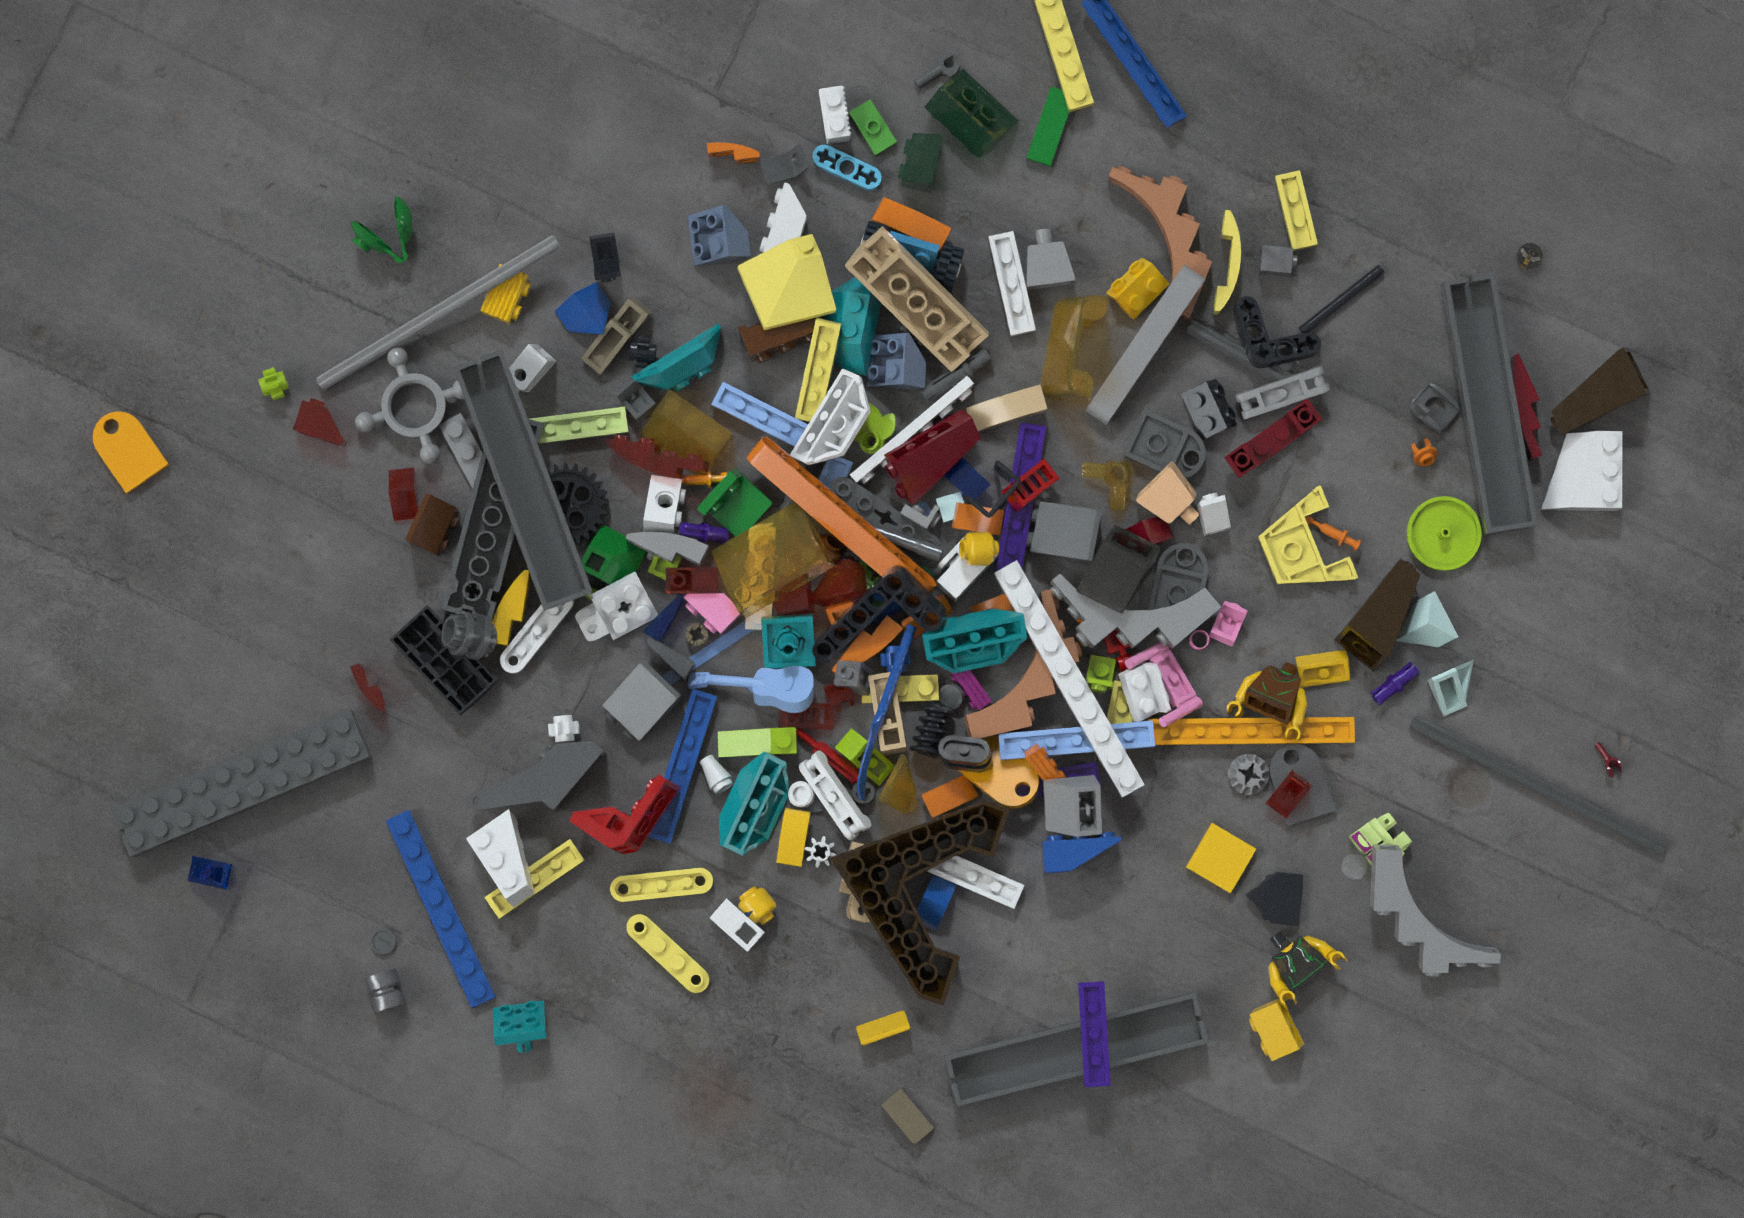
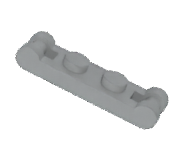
(1282, 392)

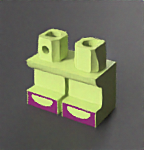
(1375, 832)

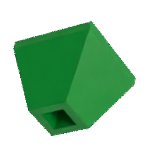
(611, 556)

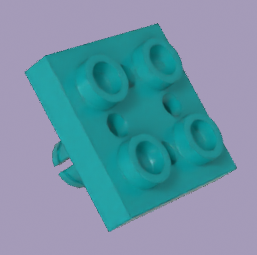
(788, 650)
(519, 1024)

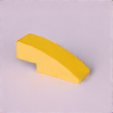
(511, 608)

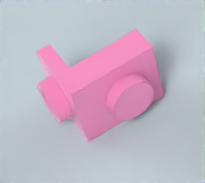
(1228, 623)

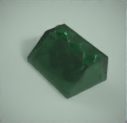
(971, 113)

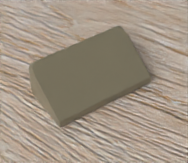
(907, 1116)

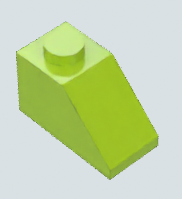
(853, 747)

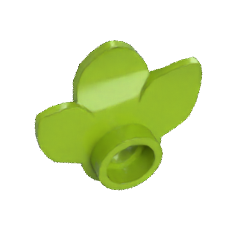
(876, 427)

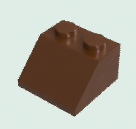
(433, 525)

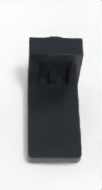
(605, 257)

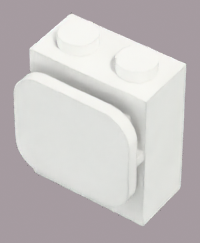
(959, 574)

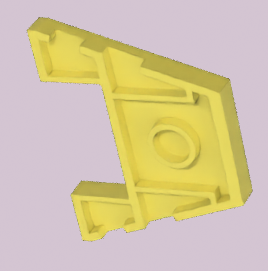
(1293, 551)

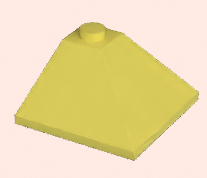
(788, 283)

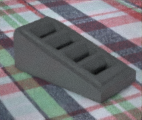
(677, 662)

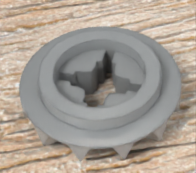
(1237, 779)

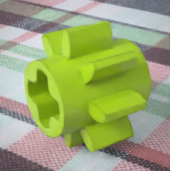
(273, 383)

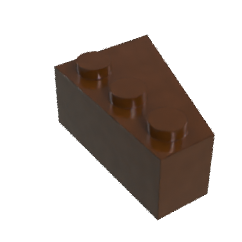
(763, 343)

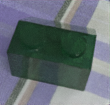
(921, 161)

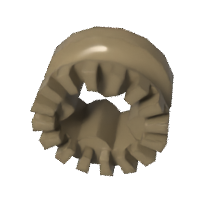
(699, 642)

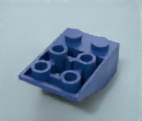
(1066, 855)

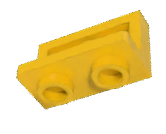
(1137, 287)

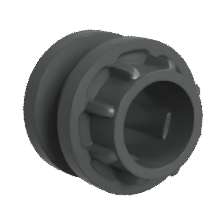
(469, 635)

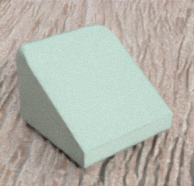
(947, 506)

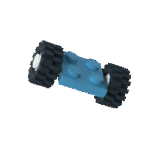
(926, 255)

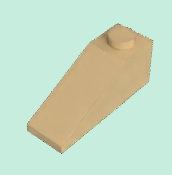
(892, 731)

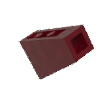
(930, 455)

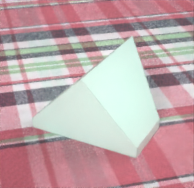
(1427, 623)
(1451, 688)

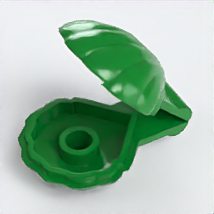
(369, 240)

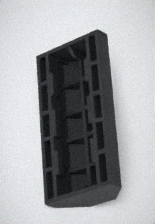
(454, 677)

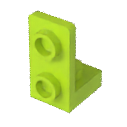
(1100, 673)

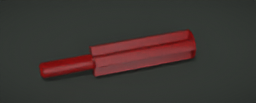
(834, 759)

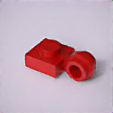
(1113, 646)

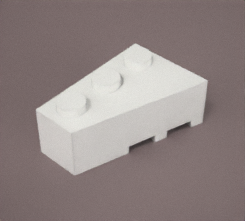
(503, 856)

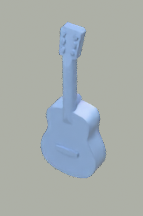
(783, 688)

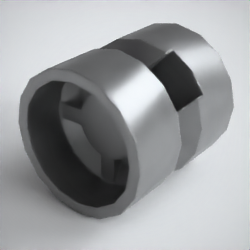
(385, 990)

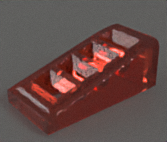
(828, 718)

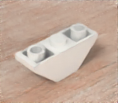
(787, 221)

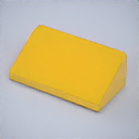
(1323, 668)
(883, 1027)

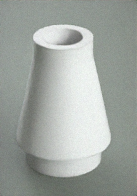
(716, 776)

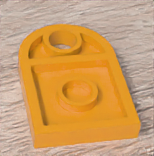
(129, 451)
(1004, 778)

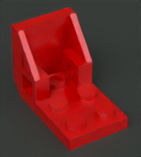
(627, 832)

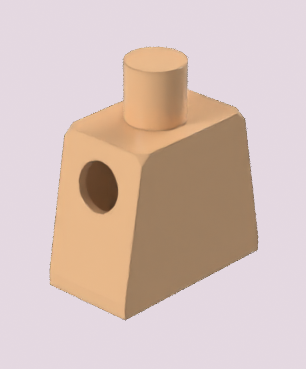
(1169, 496)

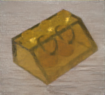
(686, 430)

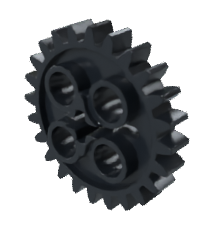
(590, 509)

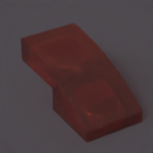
(372, 693)

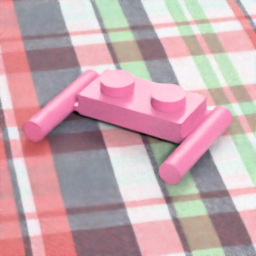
(1174, 681)

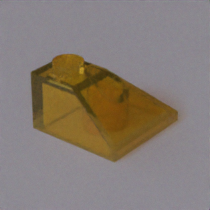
(900, 789)

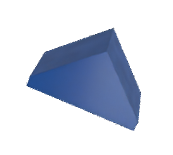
(935, 901)

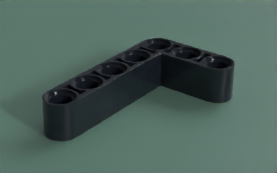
(872, 608)

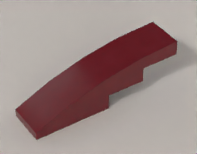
(1526, 396)

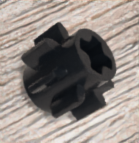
(642, 352)

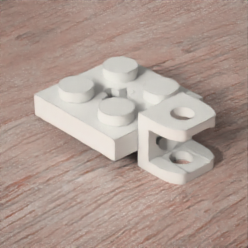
(603, 614)

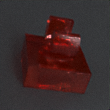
(839, 694)

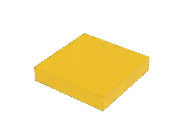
(1220, 858)

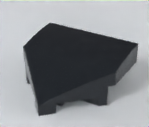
(1279, 898)

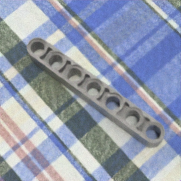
(1145, 344)

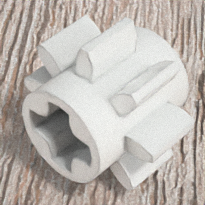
(563, 728)
(818, 859)

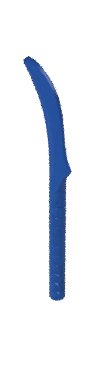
(883, 706)

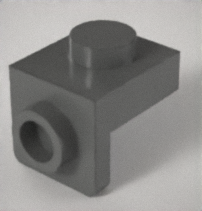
(636, 400)

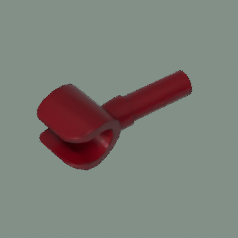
(1610, 762)

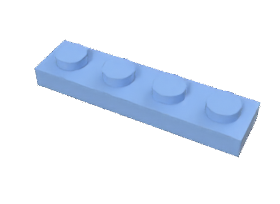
(758, 414)

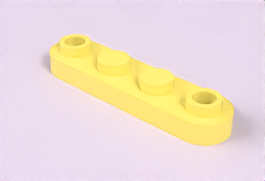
(661, 884)
(667, 953)

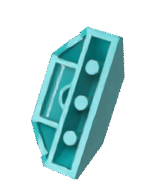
(859, 314)
(683, 363)
(975, 639)
(754, 804)

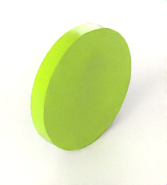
(1443, 533)

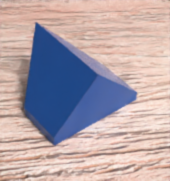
(585, 310)

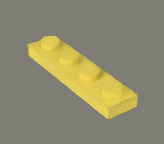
(818, 368)
(542, 874)

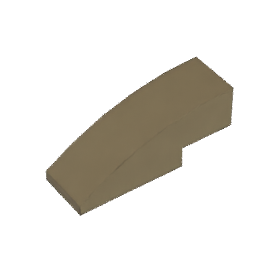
(617, 335)

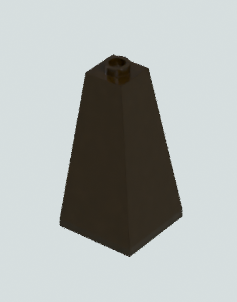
(1604, 391)
(1377, 622)

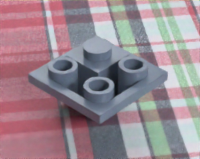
(717, 237)
(896, 363)

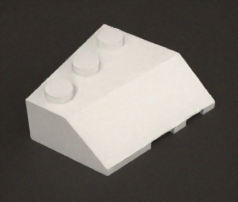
(1587, 473)

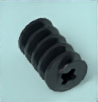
(931, 729)

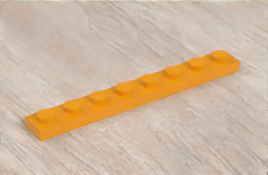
(1253, 731)

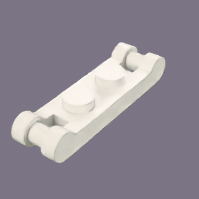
(834, 796)

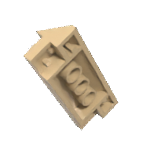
(916, 298)

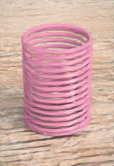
(1207, 639)

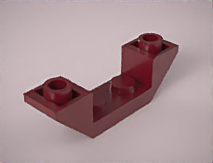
(1273, 438)

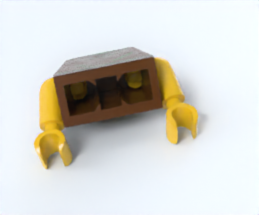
(1275, 695)

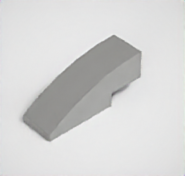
(669, 545)

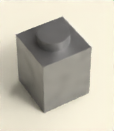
(1277, 261)

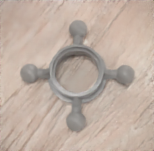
(366, 421)

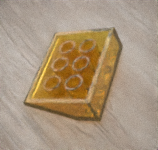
(771, 559)

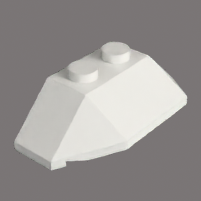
(835, 421)

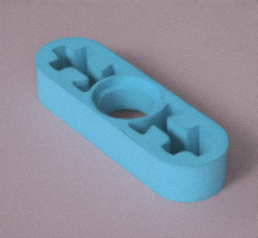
(826, 166)

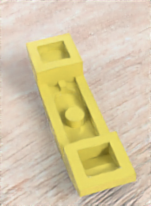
(1229, 232)

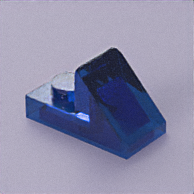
(210, 872)

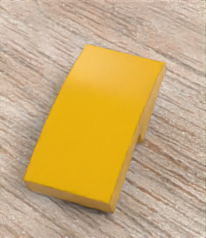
(793, 837)

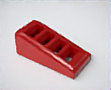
(1020, 496)

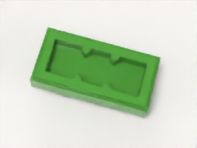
(872, 127)

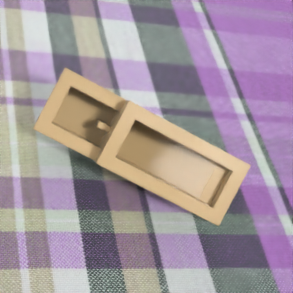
(1008, 408)

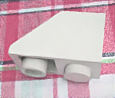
(1213, 514)
(737, 925)

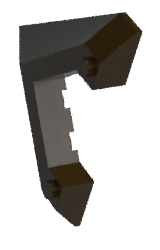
(877, 880)

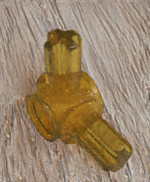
(1106, 472)

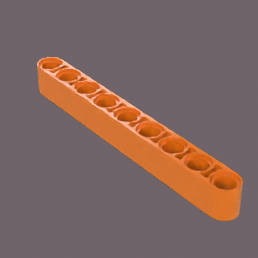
(833, 512)

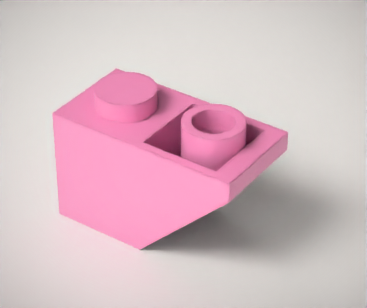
(715, 609)

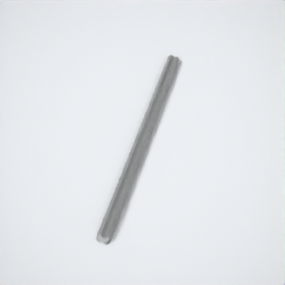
(438, 312)

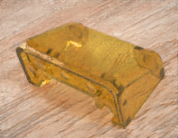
(1059, 376)

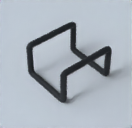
(1007, 474)

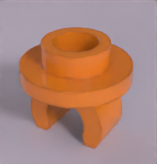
(1424, 456)

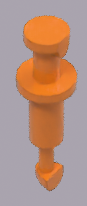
(1335, 533)

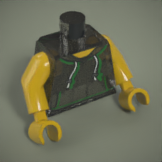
(1298, 963)

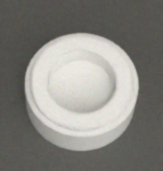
(801, 794)

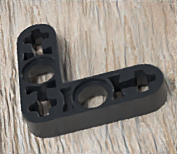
(1267, 346)

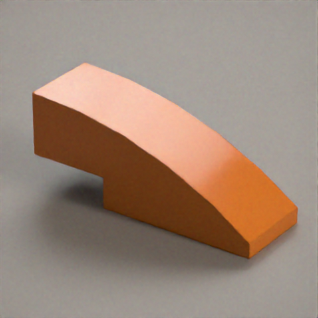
(911, 223)
(868, 646)

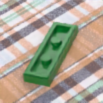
(1049, 128)

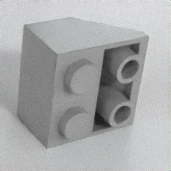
(1073, 806)

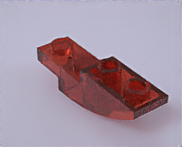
(648, 457)

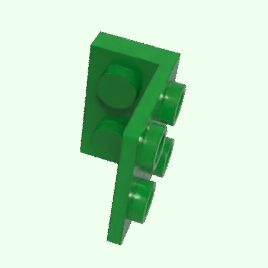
(736, 503)

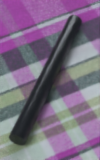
(1341, 299)

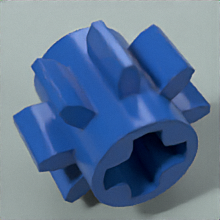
(888, 659)

